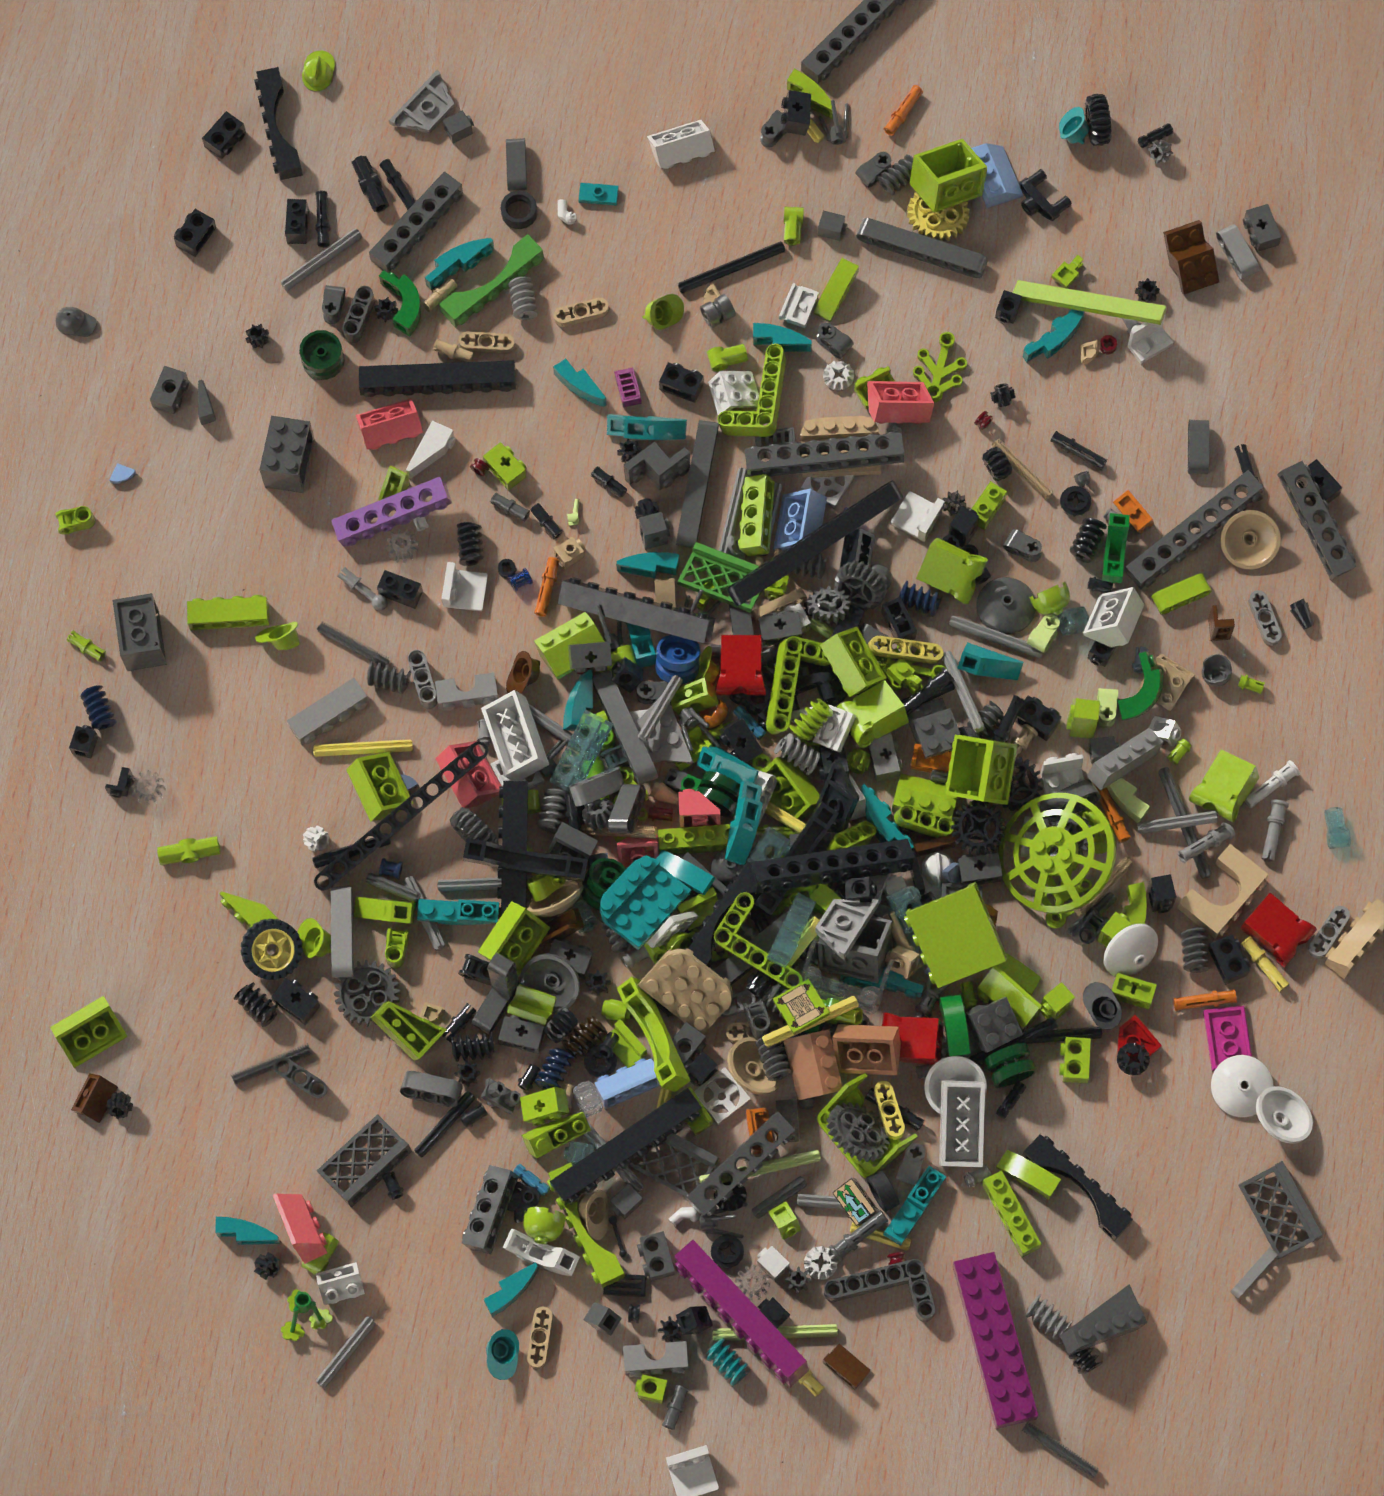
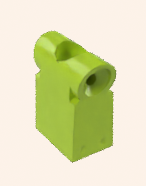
(951, 569)
(876, 712)
(1225, 785)

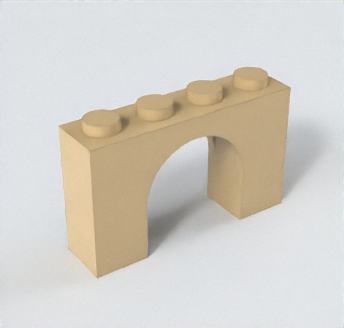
(1216, 918)

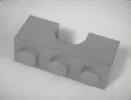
(451, 697)
(637, 1362)

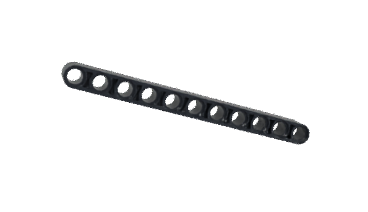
(814, 543)
(395, 824)

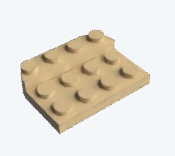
(839, 428)
(688, 988)

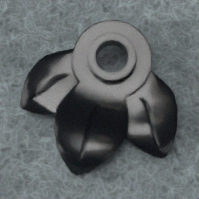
(519, 1200)

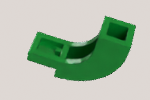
(410, 312)
(1115, 548)
(1148, 694)
(955, 1025)

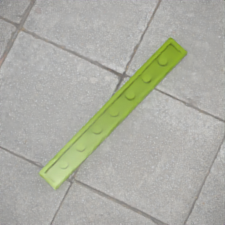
(1090, 302)

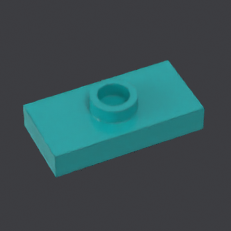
(598, 194)

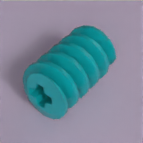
(728, 1363)

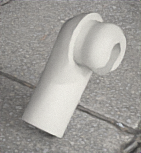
(566, 216)
(684, 1213)

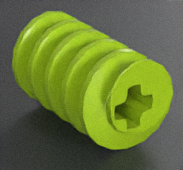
(812, 721)

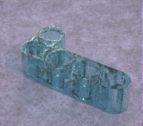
(791, 930)

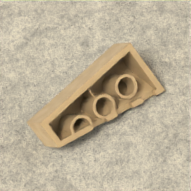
(1358, 940)

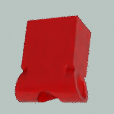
(741, 665)
(1277, 929)
(919, 1038)

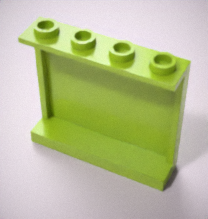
(956, 936)

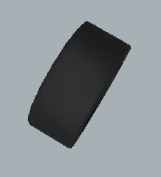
(515, 196)
(882, 1190)

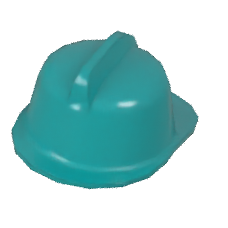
(1074, 126)
(502, 1354)

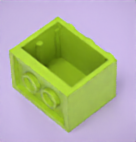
(948, 175)
(981, 769)

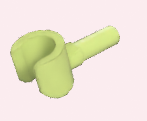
(573, 518)

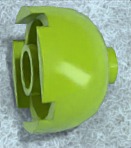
(1052, 600)
(542, 1224)

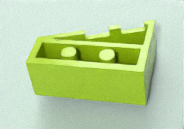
(1083, 718)
(407, 1030)

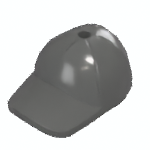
(76, 324)

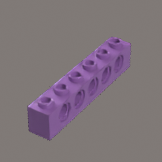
(344, 524)

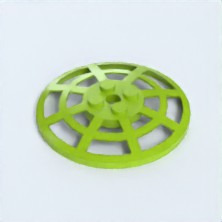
(1066, 855)

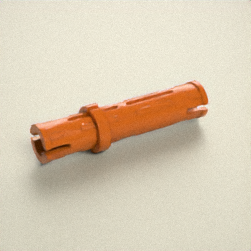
(899, 116)
(549, 578)
(1113, 815)
(1214, 998)

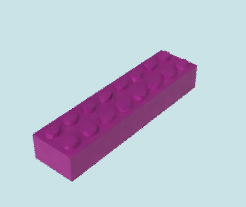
(741, 1313)
(995, 1340)

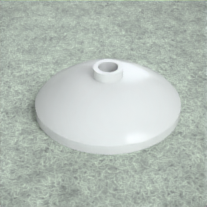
(1131, 950)
(950, 1069)
(1227, 1084)
(1284, 1114)

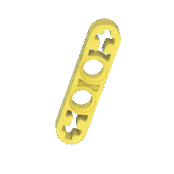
(905, 646)

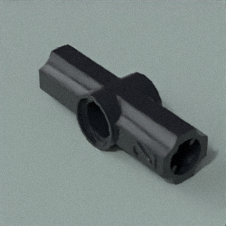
(370, 183)

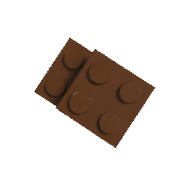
(1191, 257)

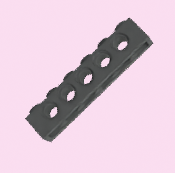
(417, 212)
(1315, 531)
(776, 1124)

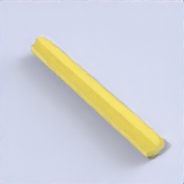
(362, 748)
(835, 1010)

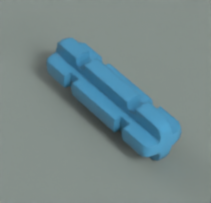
(757, 730)
(532, 1180)

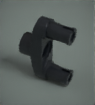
(1037, 202)
(807, 680)

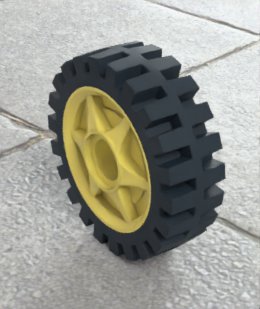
(287, 949)

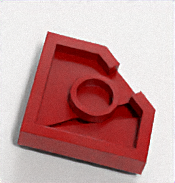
(1136, 1031)

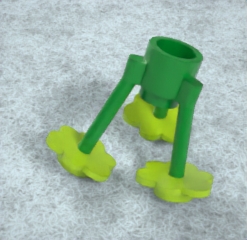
(301, 1303)

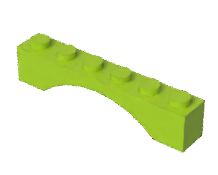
(667, 1061)
(604, 1263)

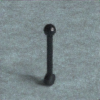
(613, 1220)

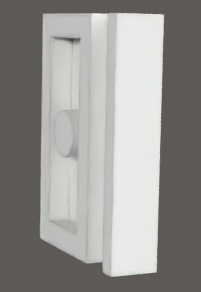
(799, 305)
(835, 730)

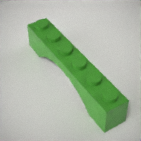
(462, 305)

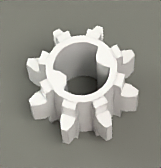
(316, 838)

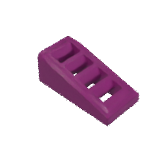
(630, 400)

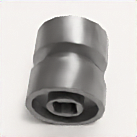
(715, 312)

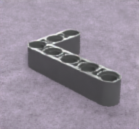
(504, 986)
(885, 1283)

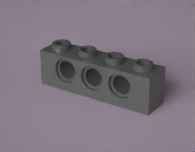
(493, 1219)

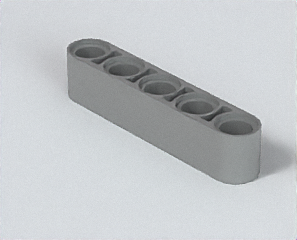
(342, 932)

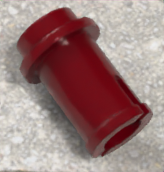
(659, 813)

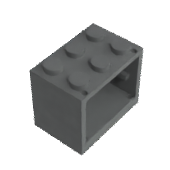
(287, 454)
(139, 632)
(866, 956)

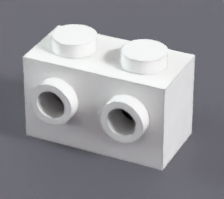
(340, 1283)

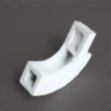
(546, 1257)

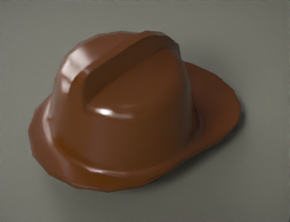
(523, 672)

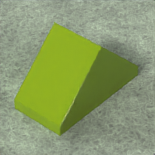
(394, 483)

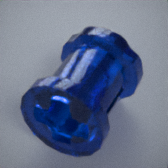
(523, 574)

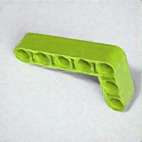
(766, 398)
(790, 678)
(751, 948)

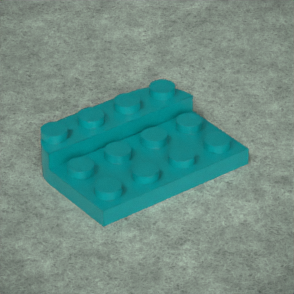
(641, 900)

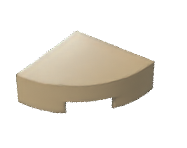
(710, 294)
(1089, 351)
(431, 1012)

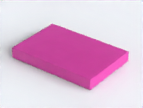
(1226, 1033)

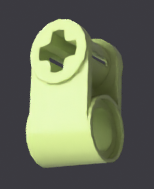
(1044, 633)
(1108, 705)

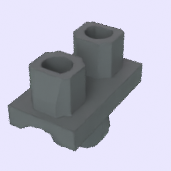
(498, 1095)

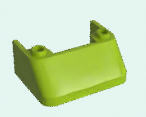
(851, 1093)

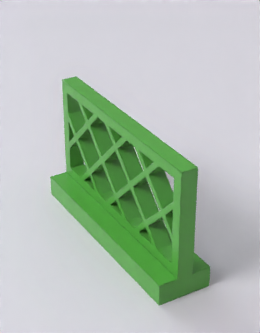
(719, 560)

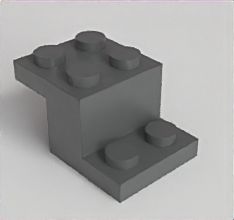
(657, 466)
(933, 727)
(991, 1026)

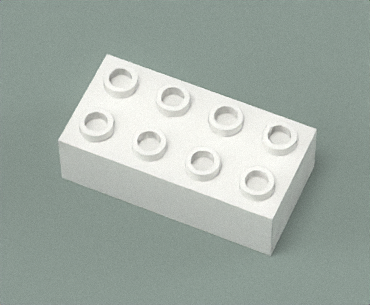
(515, 736)
(962, 1123)

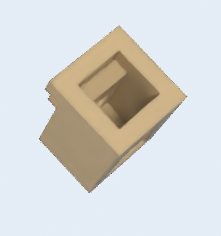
(568, 558)
(904, 961)

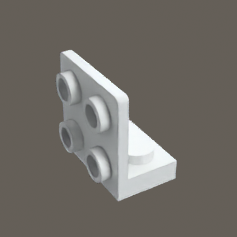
(1148, 341)
(734, 390)
(917, 515)
(463, 589)
(1061, 772)
(692, 1472)

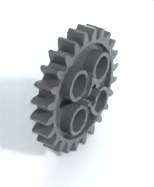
(362, 975)
(857, 1132)

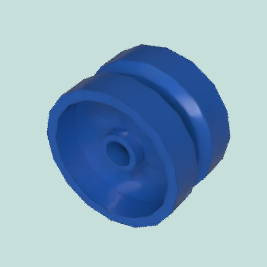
(677, 657)

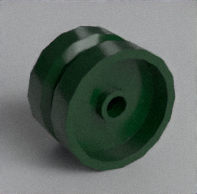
(321, 355)
(721, 792)
(599, 879)
(1010, 1065)

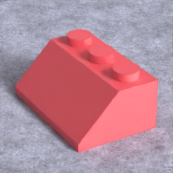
(899, 402)
(389, 424)
(478, 784)
(697, 810)
(301, 1226)

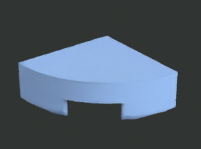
(121, 474)

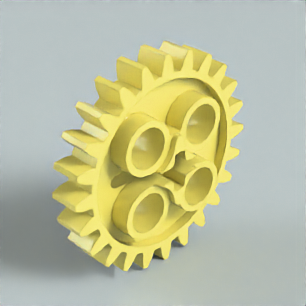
(943, 227)

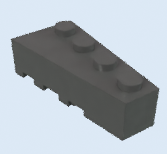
(1110, 1320)

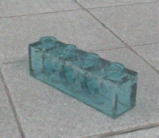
(581, 750)

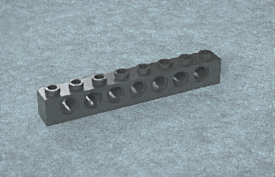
(820, 71)
(834, 460)
(1245, 483)

